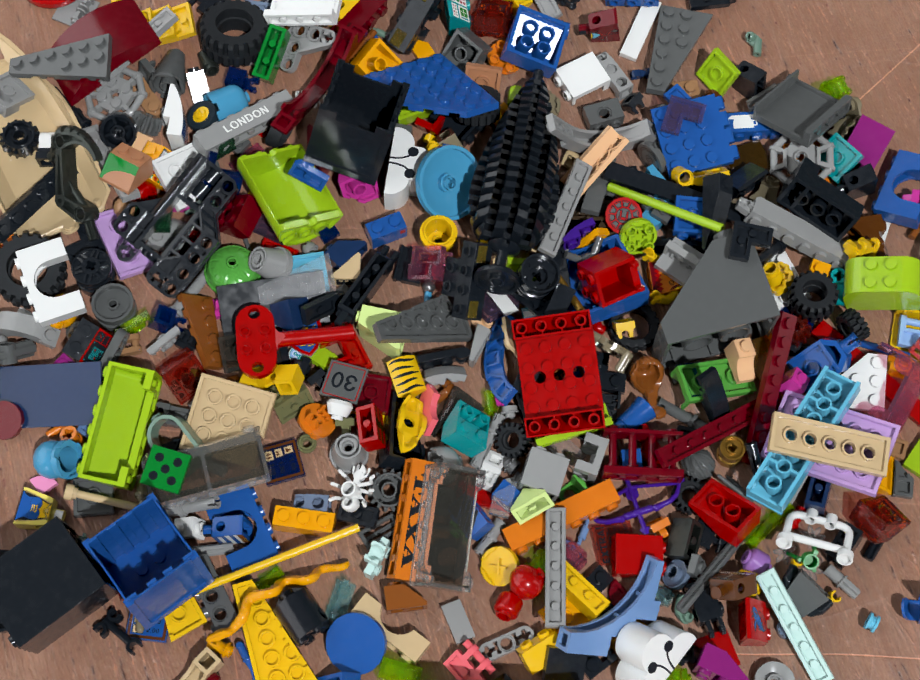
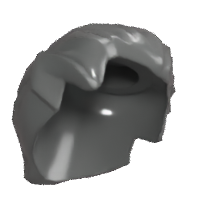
(699, 465)

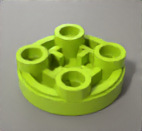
(638, 235)

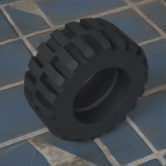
(233, 16)
(16, 294)

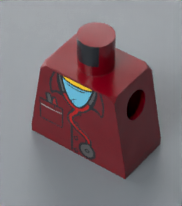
(601, 26)

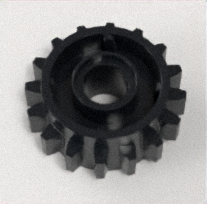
(17, 130)

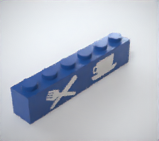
(747, 128)

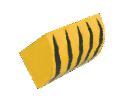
(406, 376)

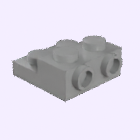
(13, 94)

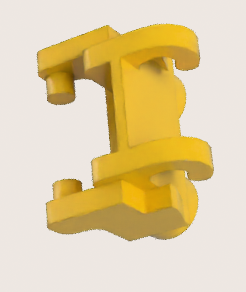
(861, 247)

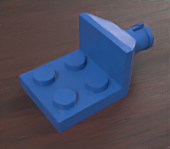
(826, 351)

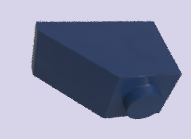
(343, 250)

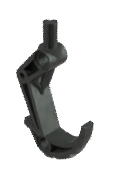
(66, 188)

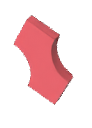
(430, 399)

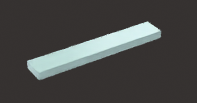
(794, 625)

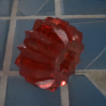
(803, 331)

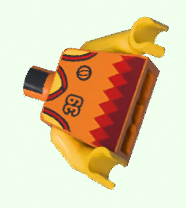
(661, 287)

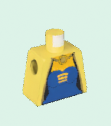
(36, 510)

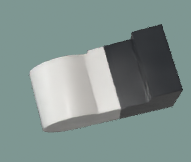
(43, 149)

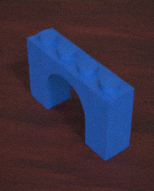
(891, 207)
(243, 503)

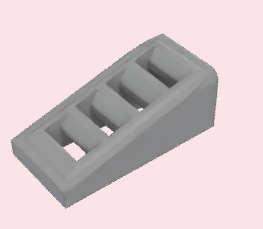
(481, 336)

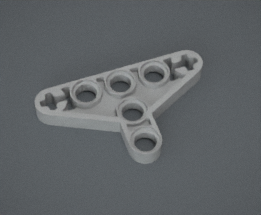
(306, 44)

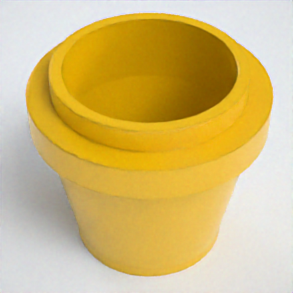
(438, 228)

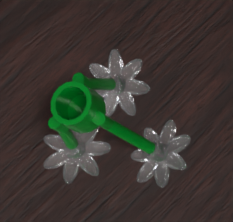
(808, 559)

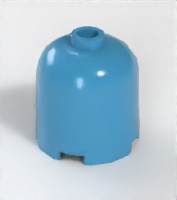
(228, 100)

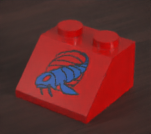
(753, 622)

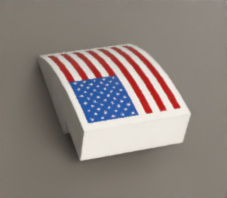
(175, 120)

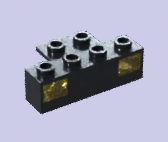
(412, 23)
(460, 283)

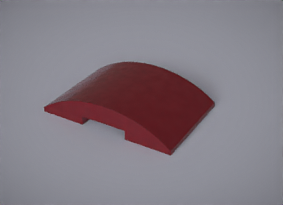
(131, 40)

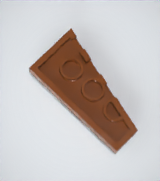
(203, 328)

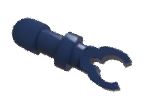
(638, 74)

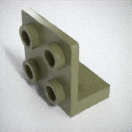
(289, 406)

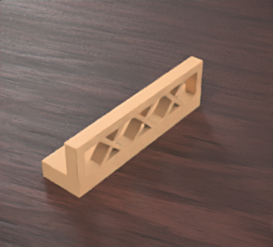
(602, 148)

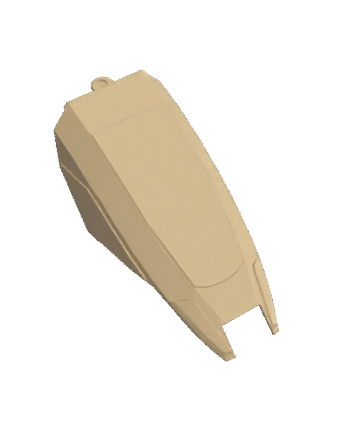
(19, 175)

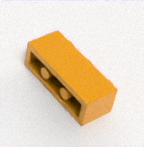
(303, 521)

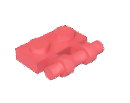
(463, 668)

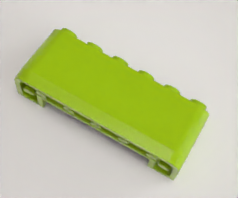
(120, 425)

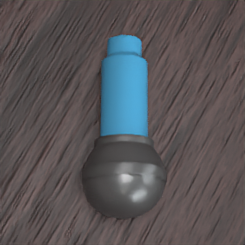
(428, 288)

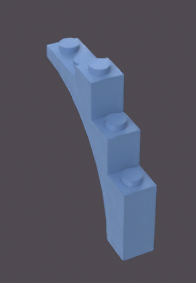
(638, 603)

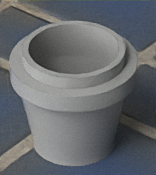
(270, 261)
(345, 459)

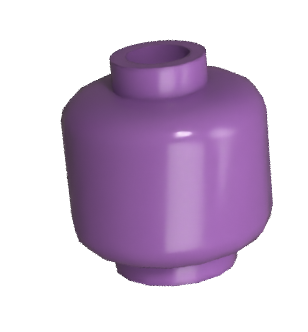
(755, 561)

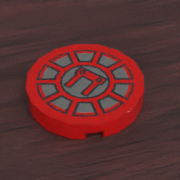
(620, 212)

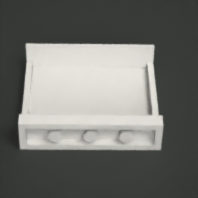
(303, 12)

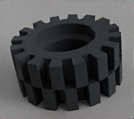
(852, 322)
(502, 438)
(679, 502)

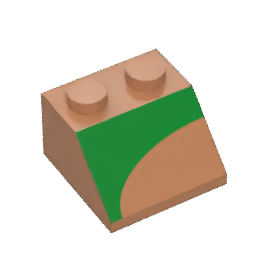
(126, 168)

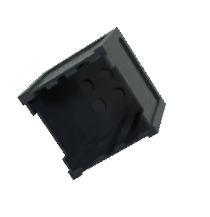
(355, 124)

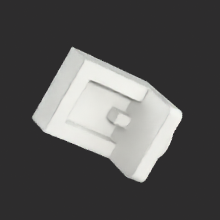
(190, 527)

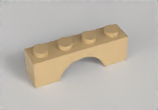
(410, 645)
(203, 666)

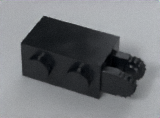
(707, 611)

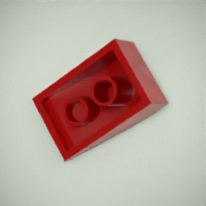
(725, 512)

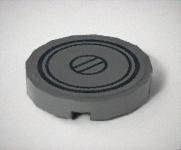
(651, 155)

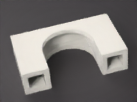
(32, 262)

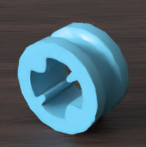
(872, 622)

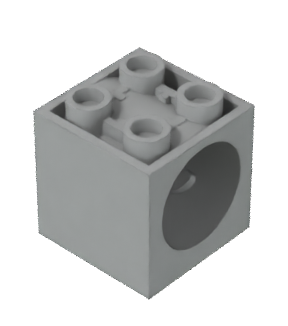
(543, 471)

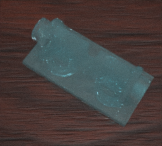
(340, 599)

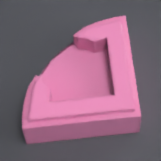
(43, 484)

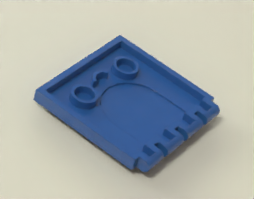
(698, 145)

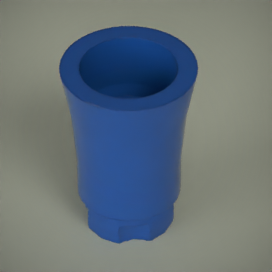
(635, 415)

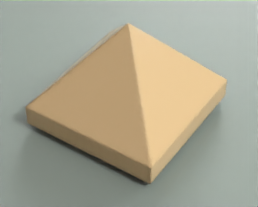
(569, 158)

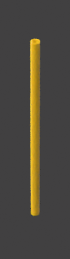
(282, 557)

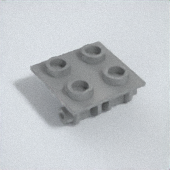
(72, 12)

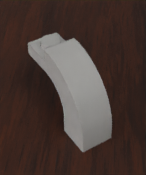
(25, 326)

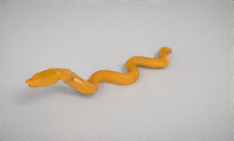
(275, 590)

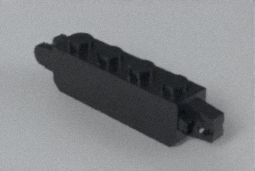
(365, 286)

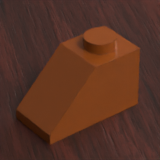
(401, 599)

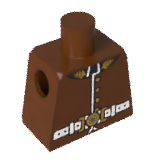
(725, 585)

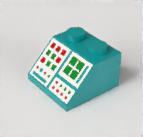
(457, 14)

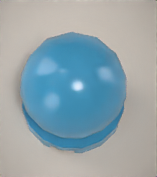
(57, 459)

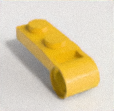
(694, 178)

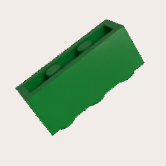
(271, 54)

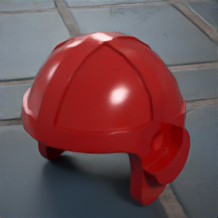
(527, 581)

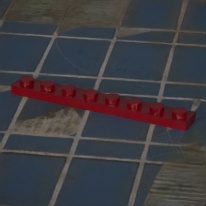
(771, 381)
(707, 434)

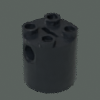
(301, 615)

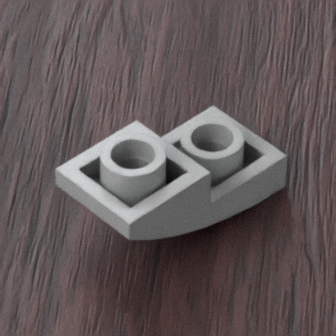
(438, 374)

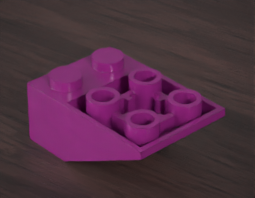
(716, 665)

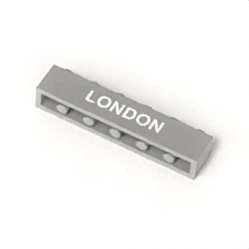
(240, 126)

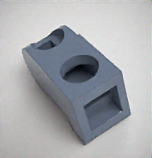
(313, 502)

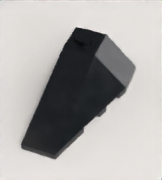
(716, 202)
(391, 456)

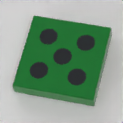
(166, 469)

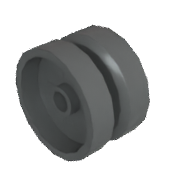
(113, 306)

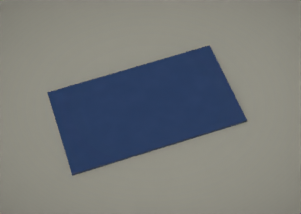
(53, 392)

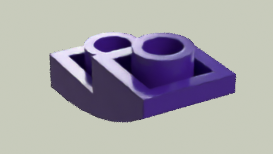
(573, 237)

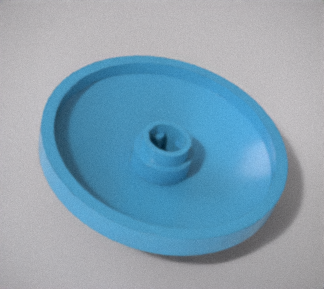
(445, 181)

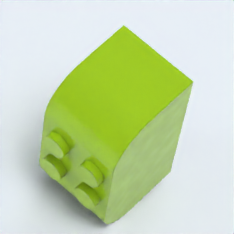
(882, 283)

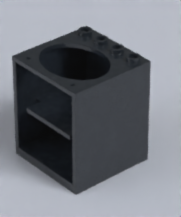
(49, 586)

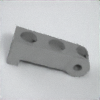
(619, 81)

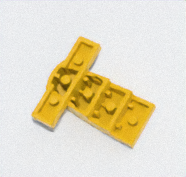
(182, 29)

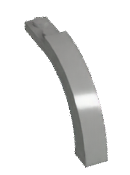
(579, 139)

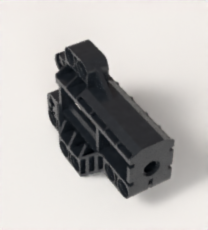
(156, 210)

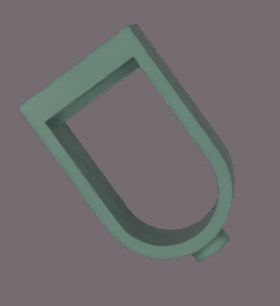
(158, 420)

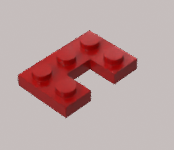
(352, 350)

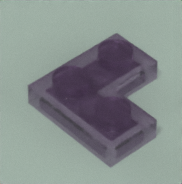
(681, 109)

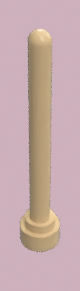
(72, 492)

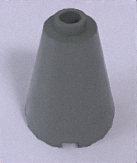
(169, 71)

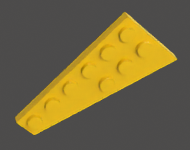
(268, 643)

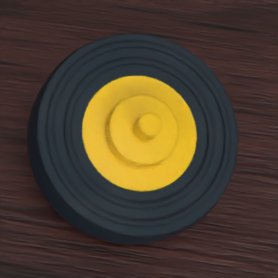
(202, 115)

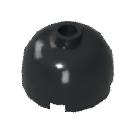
(118, 128)

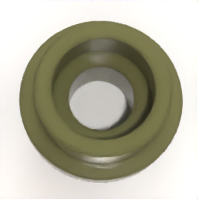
(306, 438)

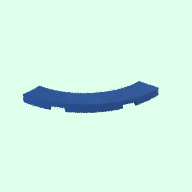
(494, 364)

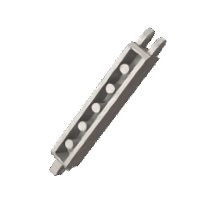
(793, 231)

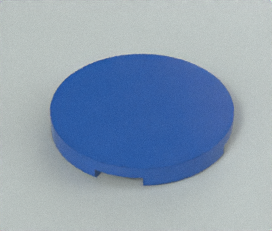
(356, 643)

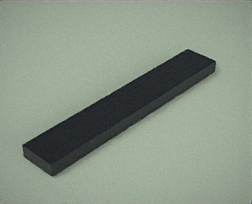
(558, 304)

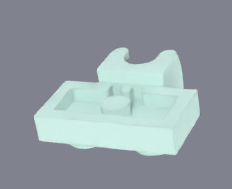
(375, 556)

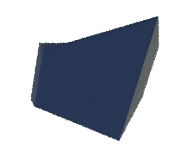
(288, 313)

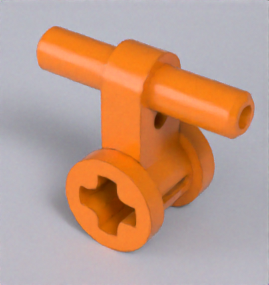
(66, 432)

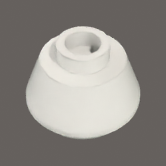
(339, 408)

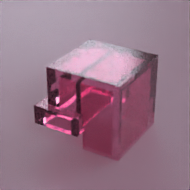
(428, 263)

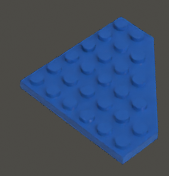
(438, 87)

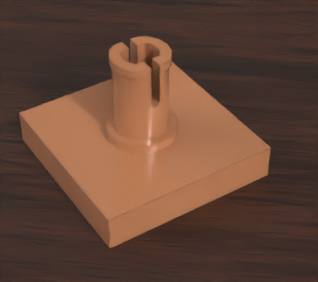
(484, 74)

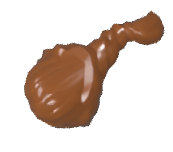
(647, 377)

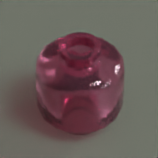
(575, 555)

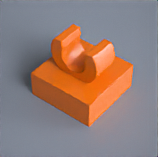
(658, 526)

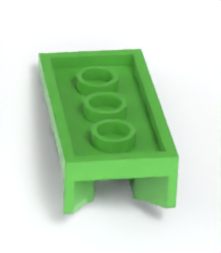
(726, 376)

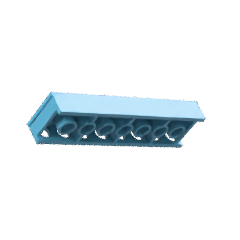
(781, 474)

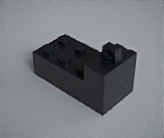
(819, 201)

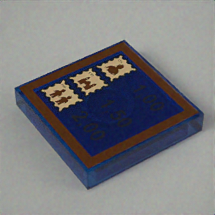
(285, 462)

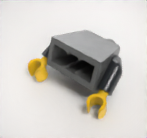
(805, 593)

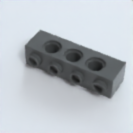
(222, 603)

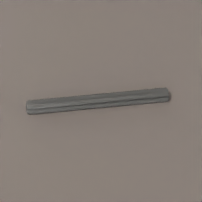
(703, 581)

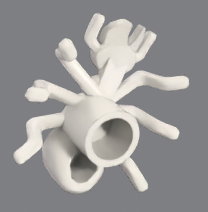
(352, 490)

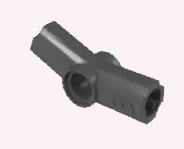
(13, 351)

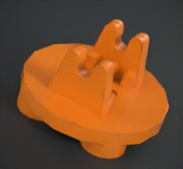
(311, 425)

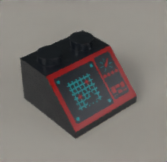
(87, 342)

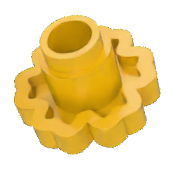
(778, 276)

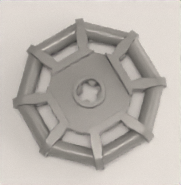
(123, 101)
(794, 151)

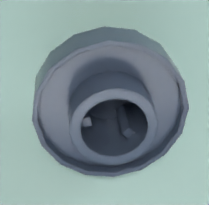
(676, 574)

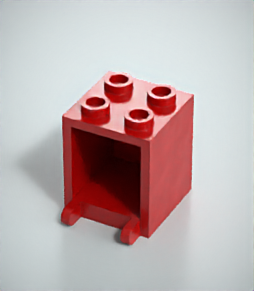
(609, 277)

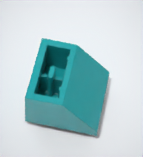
(466, 429)

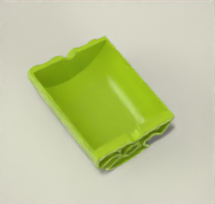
(289, 205)

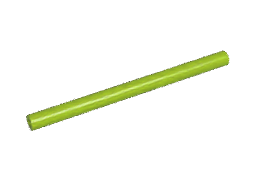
(665, 207)

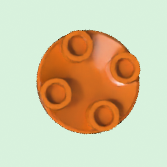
(494, 59)

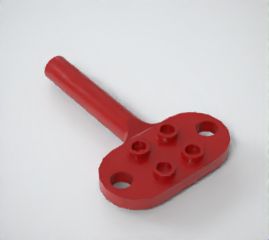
(259, 340)

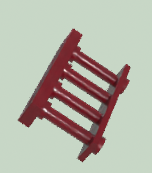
(632, 471)

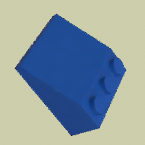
(534, 41)

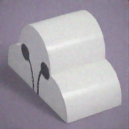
(402, 169)
(650, 650)

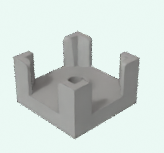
(595, 447)

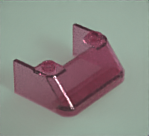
(908, 391)

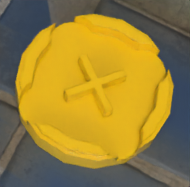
(498, 564)

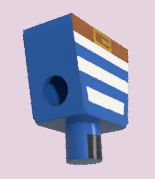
(230, 529)

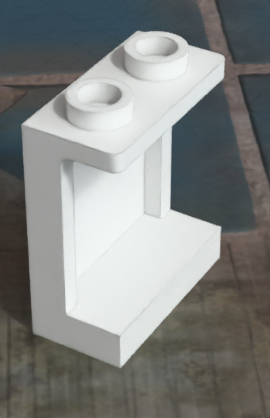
(581, 77)

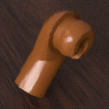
(446, 391)

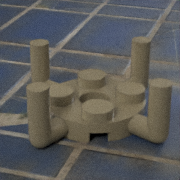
(609, 346)

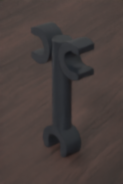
(109, 624)

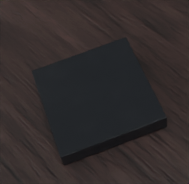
(563, 665)

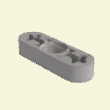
(490, 644)

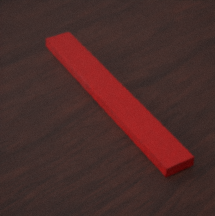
(825, 330)

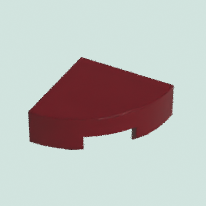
(616, 592)

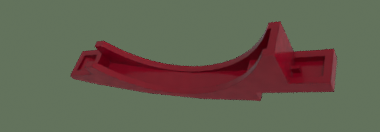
(344, 46)

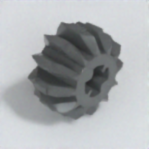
(147, 123)

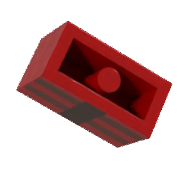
(370, 427)

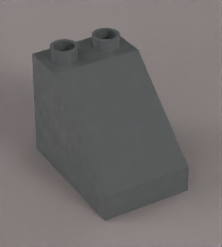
(716, 306)

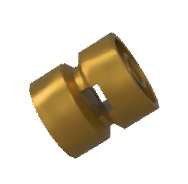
(730, 451)

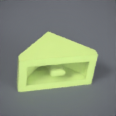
(530, 504)

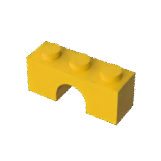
(286, 377)

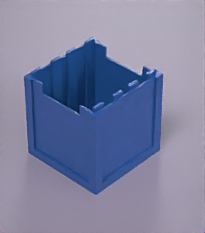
(149, 562)

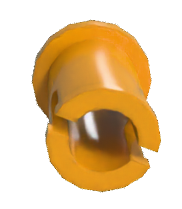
(222, 648)

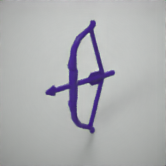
(632, 494)

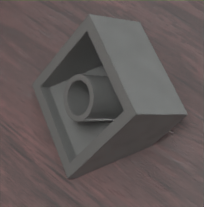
(466, 47)

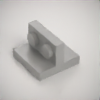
(678, 260)

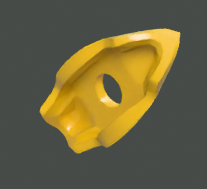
(409, 436)

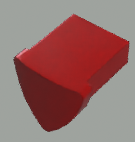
(428, 127)

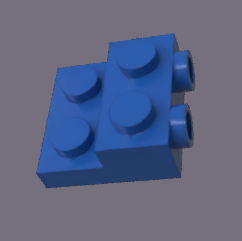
(684, 228)

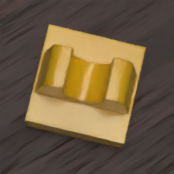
(623, 325)

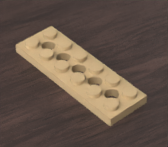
(820, 453)

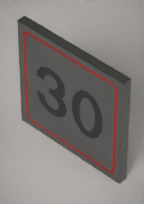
(344, 381)

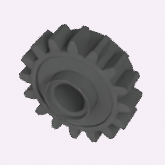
(379, 483)

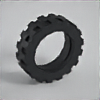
(640, 344)

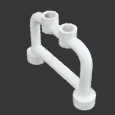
(786, 537)

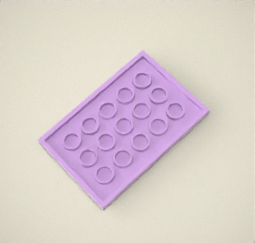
(845, 478)

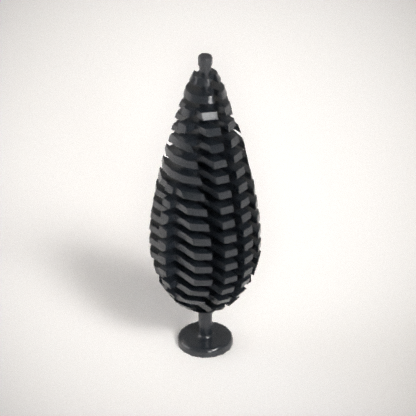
(515, 185)

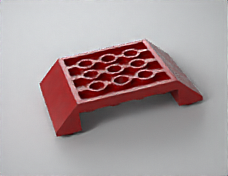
(555, 344)

